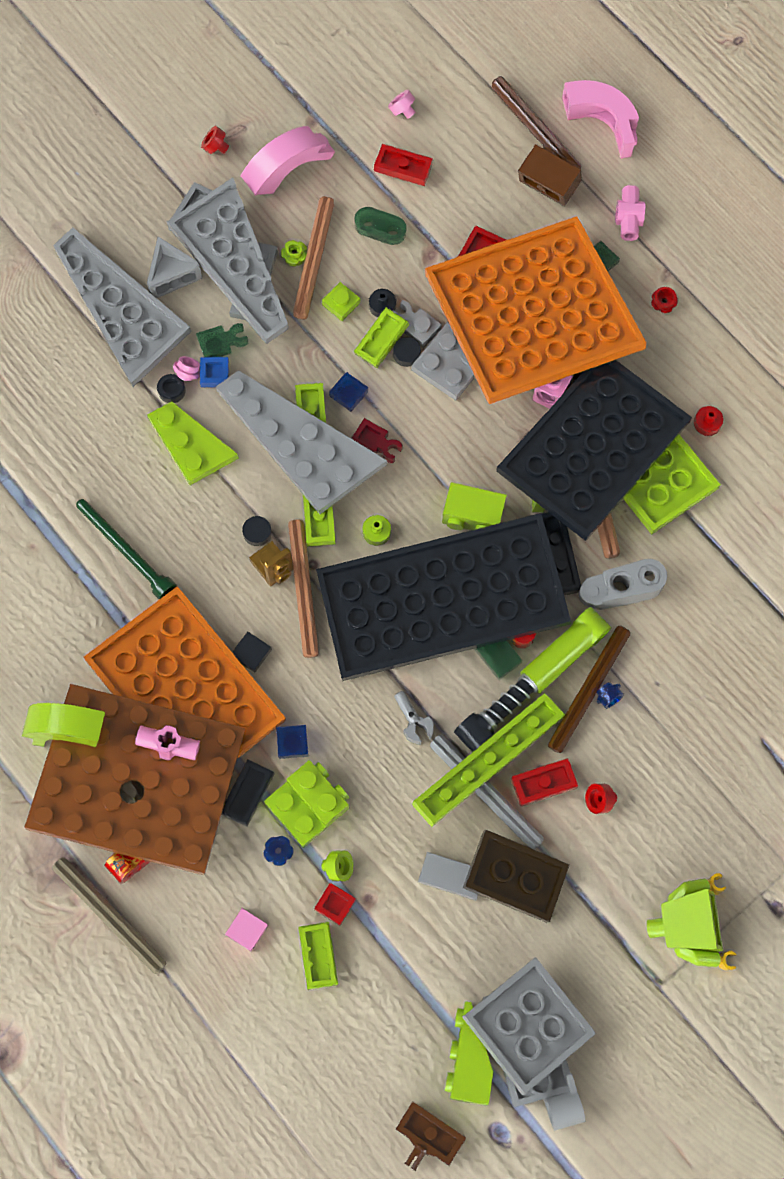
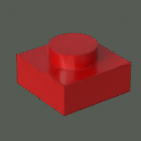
(335, 904)

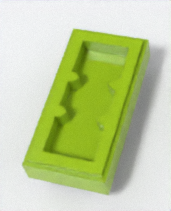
(381, 338)
(318, 956)

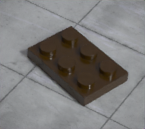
(516, 876)

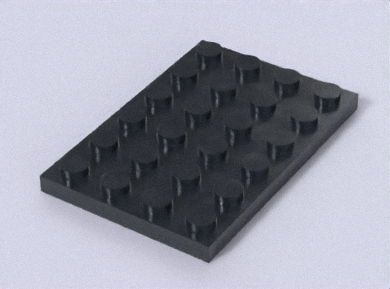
(593, 446)

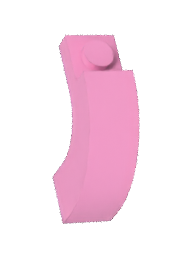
(607, 104)
(282, 156)

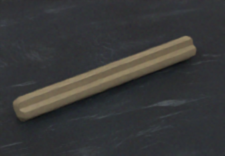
(109, 915)

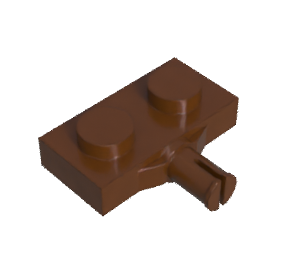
(429, 1136)

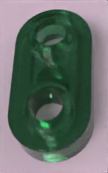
(381, 225)

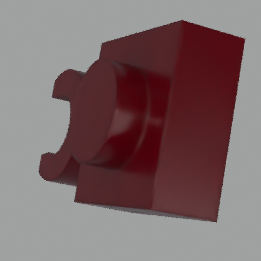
(376, 440)

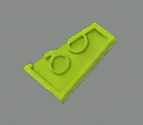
(189, 443)

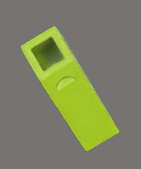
(472, 1068)

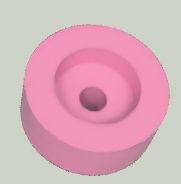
(403, 103)

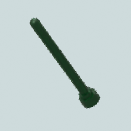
(159, 583)

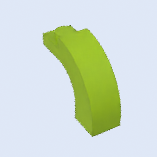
(63, 723)

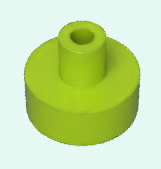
(376, 530)
(338, 865)

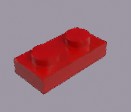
(403, 164)
(544, 782)

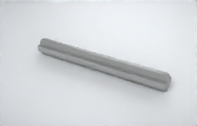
(491, 796)

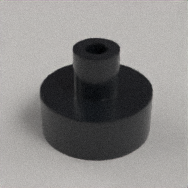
(380, 300)

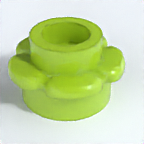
(297, 258)

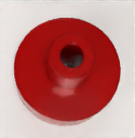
(214, 141)
(708, 420)
(600, 798)

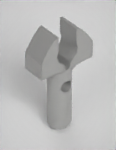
(413, 719)

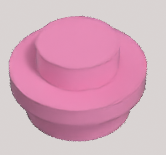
(187, 368)

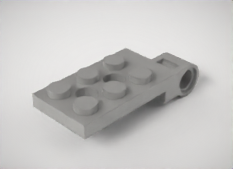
(558, 1094)

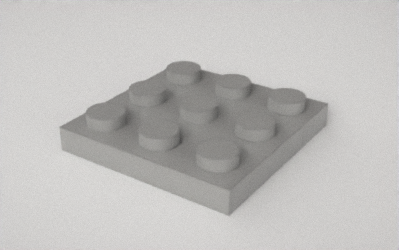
(529, 1026)

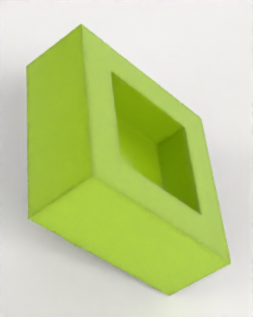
(341, 301)

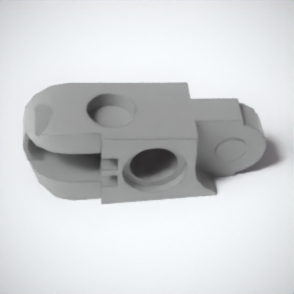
(601, 593)

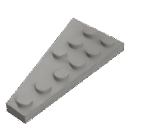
(226, 248)
(127, 314)
(309, 451)

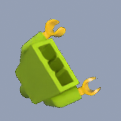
(693, 924)

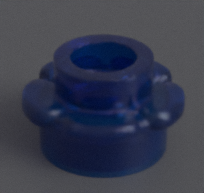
(609, 695)
(274, 843)

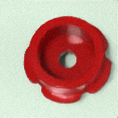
(664, 293)

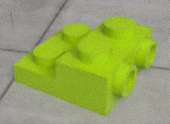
(308, 802)

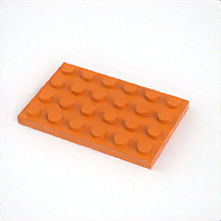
(181, 664)

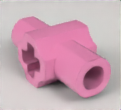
(630, 213)
(181, 745)

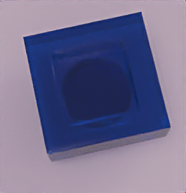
(348, 391)
(292, 741)

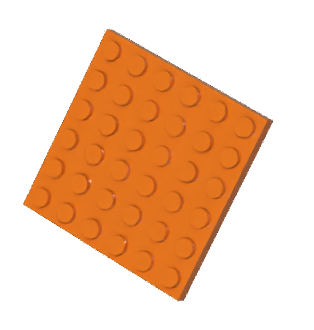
(534, 309)

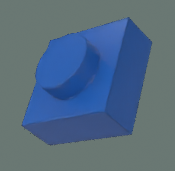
(213, 371)

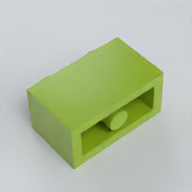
(472, 507)

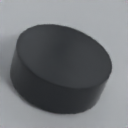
(406, 351)
(171, 388)
(256, 531)

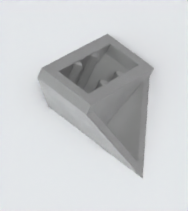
(171, 269)

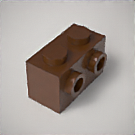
(550, 174)

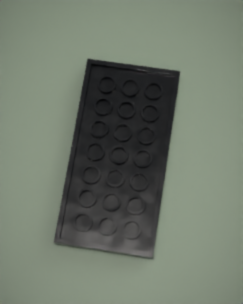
(442, 597)

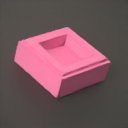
(246, 929)

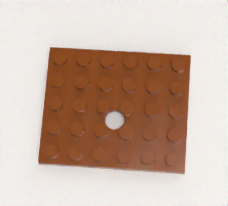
(181, 797)

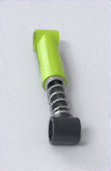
(536, 676)

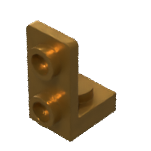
(273, 563)

